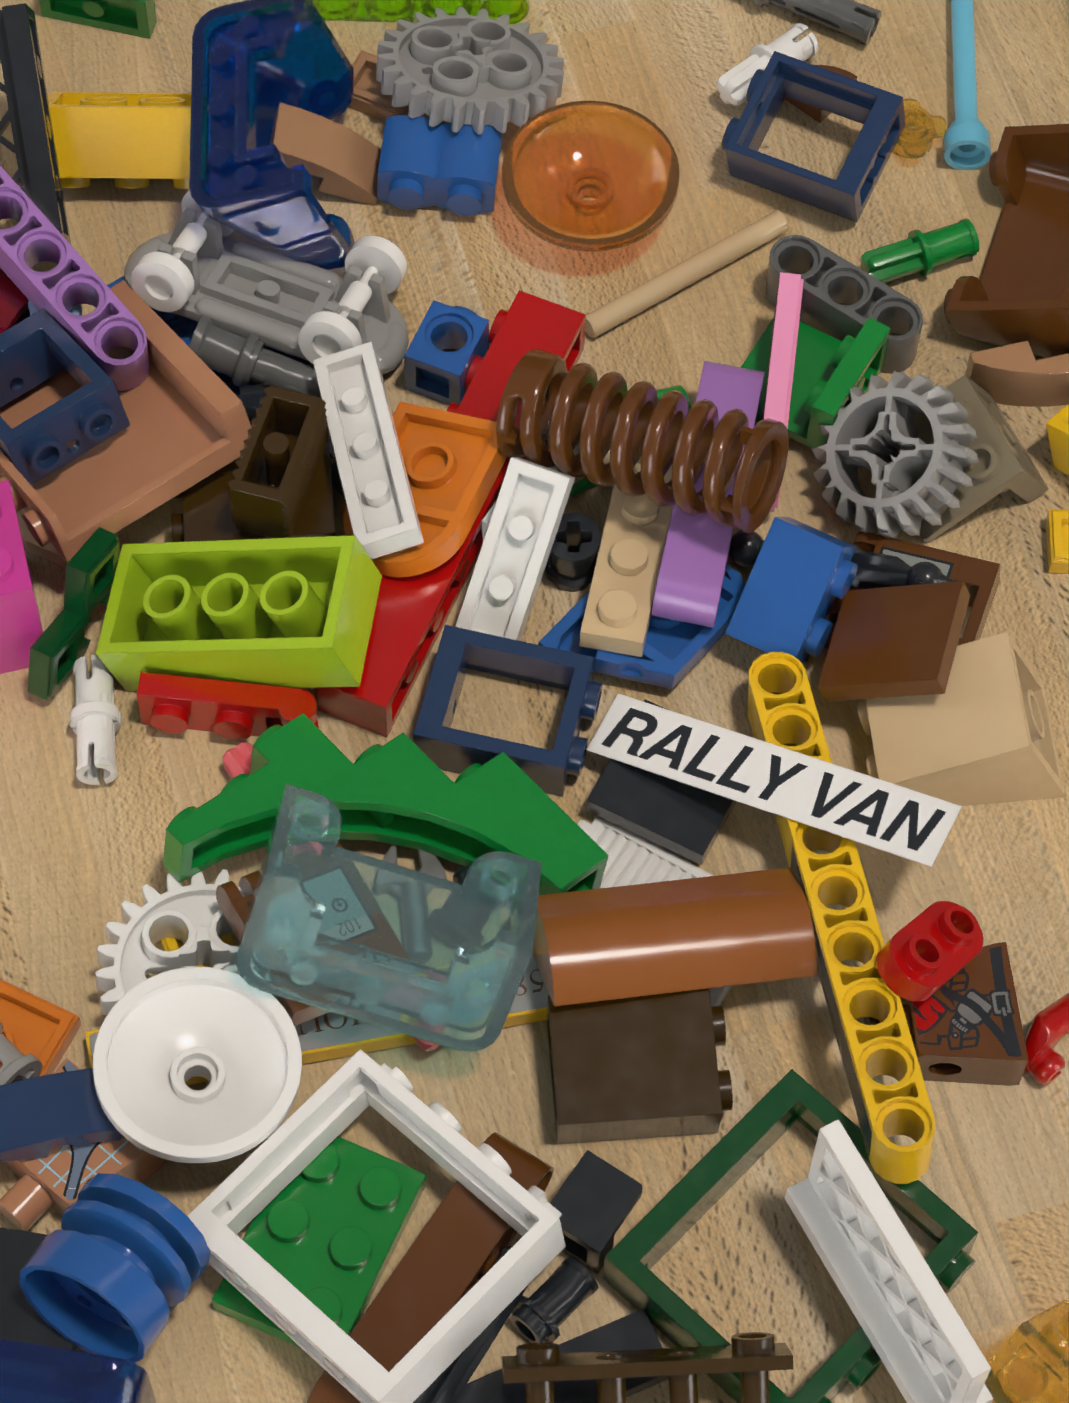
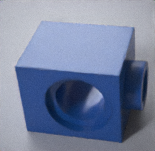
(438, 372)

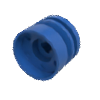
(115, 1267)

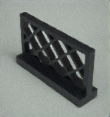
(30, 115)

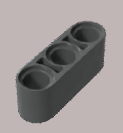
(834, 281)

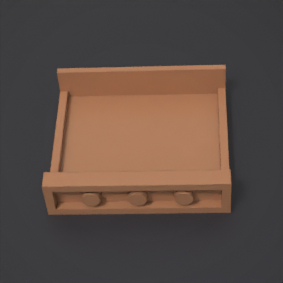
(178, 434)

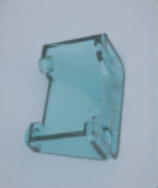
(386, 937)

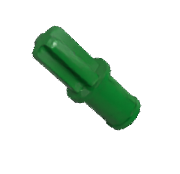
(921, 251)

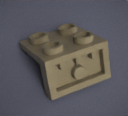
(1001, 458)

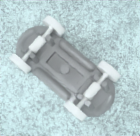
(271, 295)

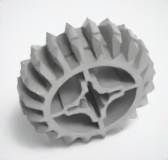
(872, 432)

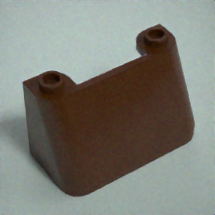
(1027, 267)

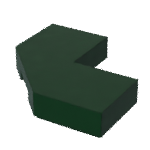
(63, 642)

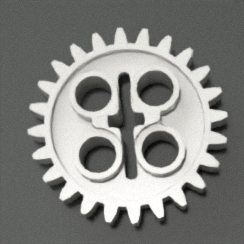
(180, 913)

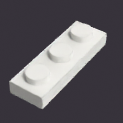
(515, 549)

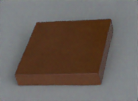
(894, 641)

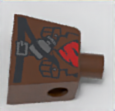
(970, 1025)

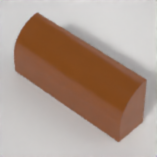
(674, 936)

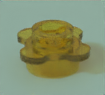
(919, 140)

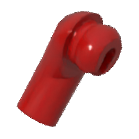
(1043, 1035)

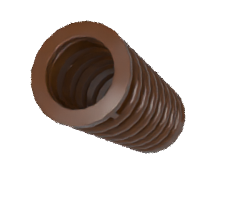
(638, 425)

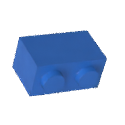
(793, 590)

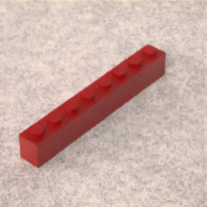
(416, 607)

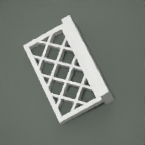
(886, 1277)

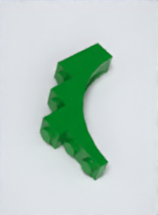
(389, 798)

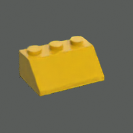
(122, 137)

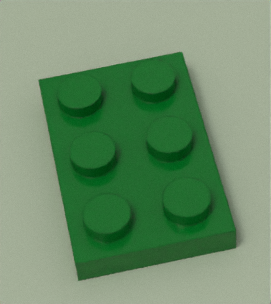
(331, 1233)

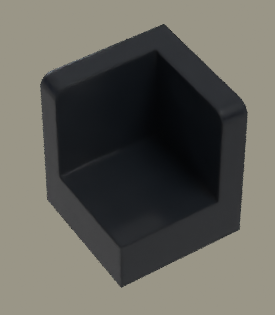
(593, 1209)

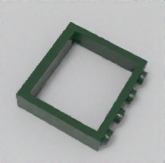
(790, 1100)

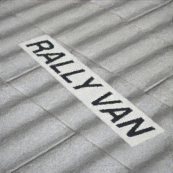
(775, 779)

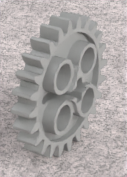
(469, 69)

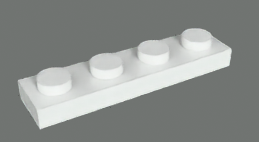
(368, 451)

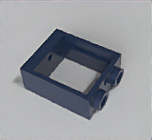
(790, 77)
(91, 414)
(457, 749)

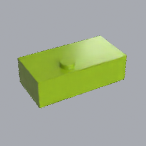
(242, 611)

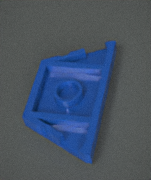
(669, 647)

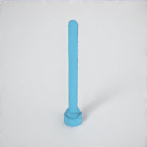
(967, 140)

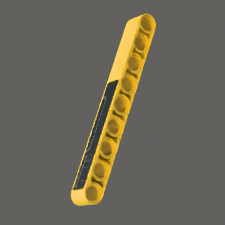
(846, 936)

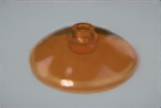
(596, 154)

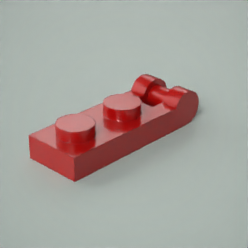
(219, 706)

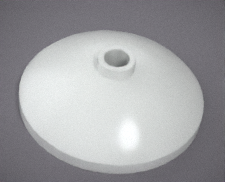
(190, 1027)

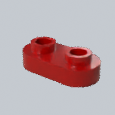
(930, 950)

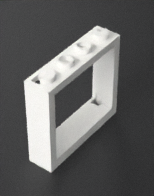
(438, 1134)

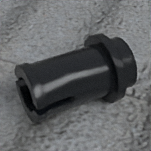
(553, 1302)

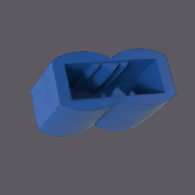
(438, 166)

